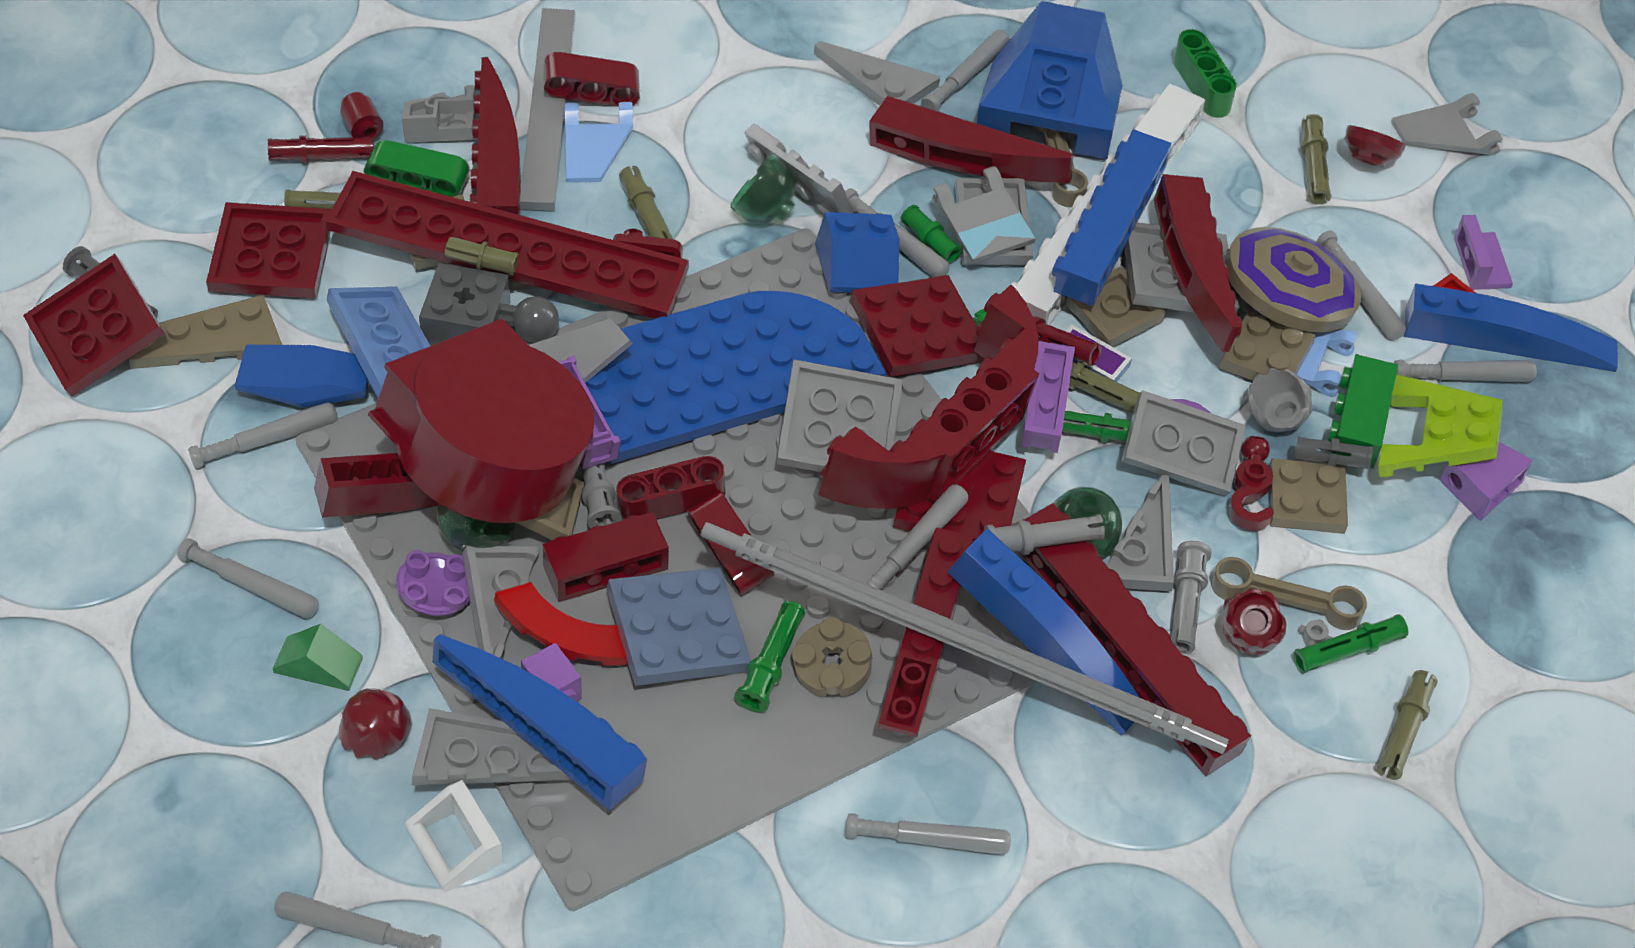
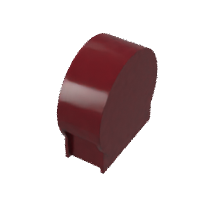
(486, 424)

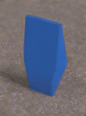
(301, 374)

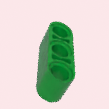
(1205, 72)
(418, 167)

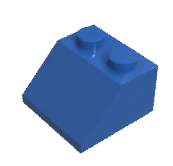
(858, 250)

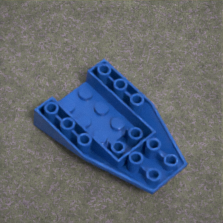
(1057, 77)

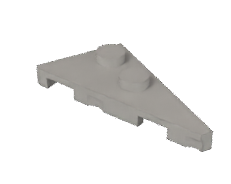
(877, 76)
(1145, 552)
(489, 572)

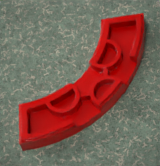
(576, 638)

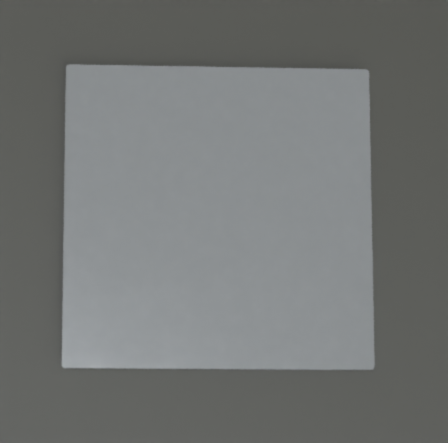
(706, 755)

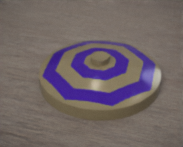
(1292, 279)

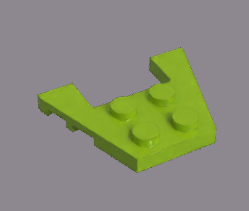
(1457, 429)

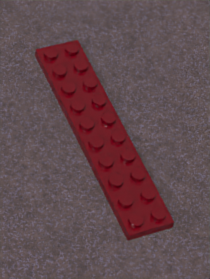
(548, 253)

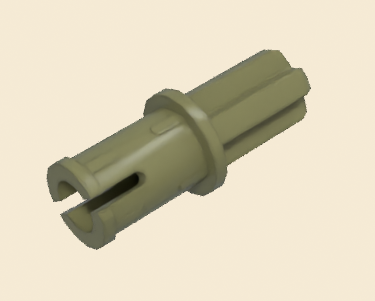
(481, 255)

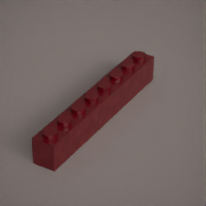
(1136, 642)

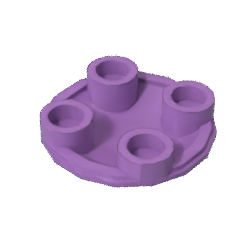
(433, 583)

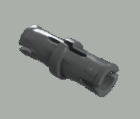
(1359, 457)

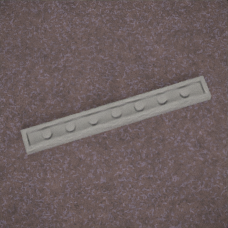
(546, 117)

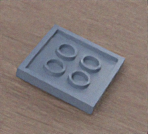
(678, 626)

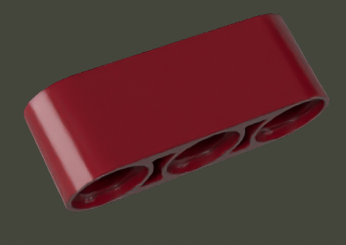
(591, 79)
(653, 485)
(720, 513)

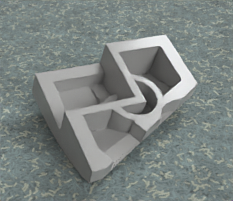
(439, 118)

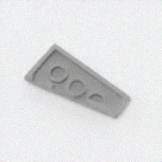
(477, 752)

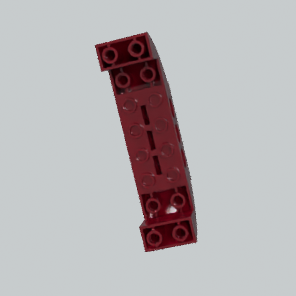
(957, 432)

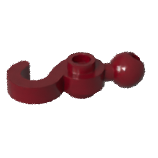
(1252, 482)

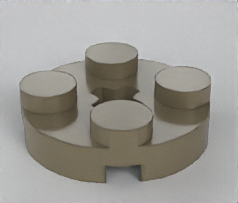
(832, 679)

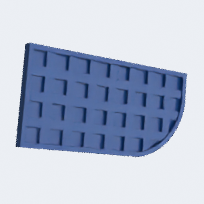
(720, 366)

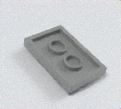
(971, 187)
(1183, 443)

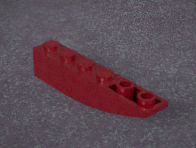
(963, 145)
(497, 151)
(1196, 255)
(920, 653)

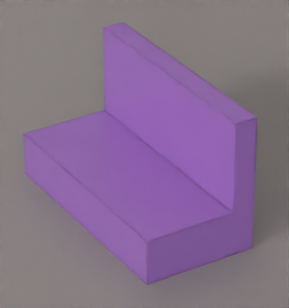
(1481, 256)

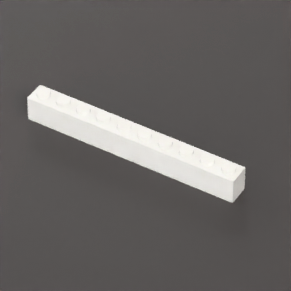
(1170, 118)

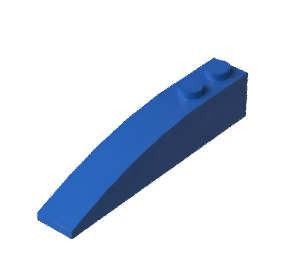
(1504, 328)
(1036, 615)
(548, 720)

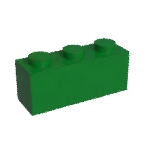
(1364, 404)

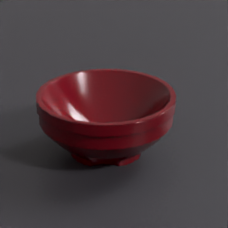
(1372, 146)

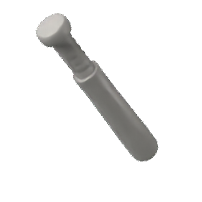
(970, 67)
(908, 244)
(1371, 298)
(1472, 370)
(267, 433)
(937, 516)
(252, 580)
(940, 835)
(335, 919)

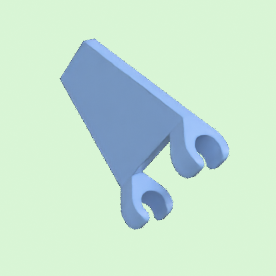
(593, 146)
(1326, 380)

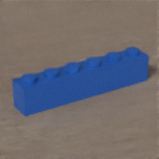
(1111, 218)

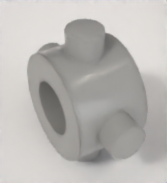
(1314, 632)

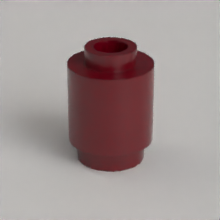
(361, 116)

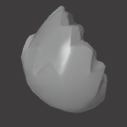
(1280, 400)

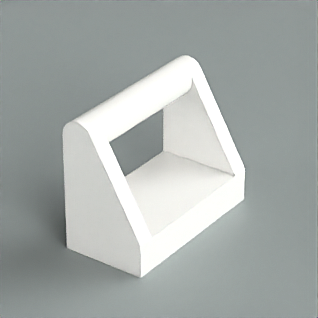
(458, 801)

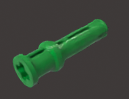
(765, 669)

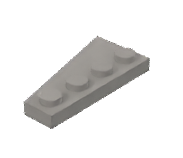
(809, 181)

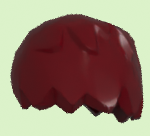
(1253, 621)
(374, 723)

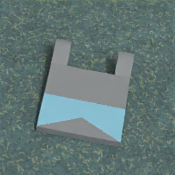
(987, 222)

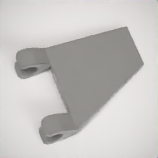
(1446, 129)
(591, 346)

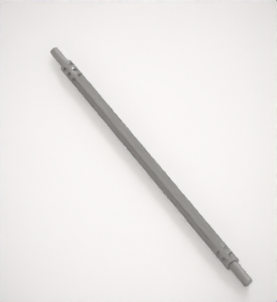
(965, 638)

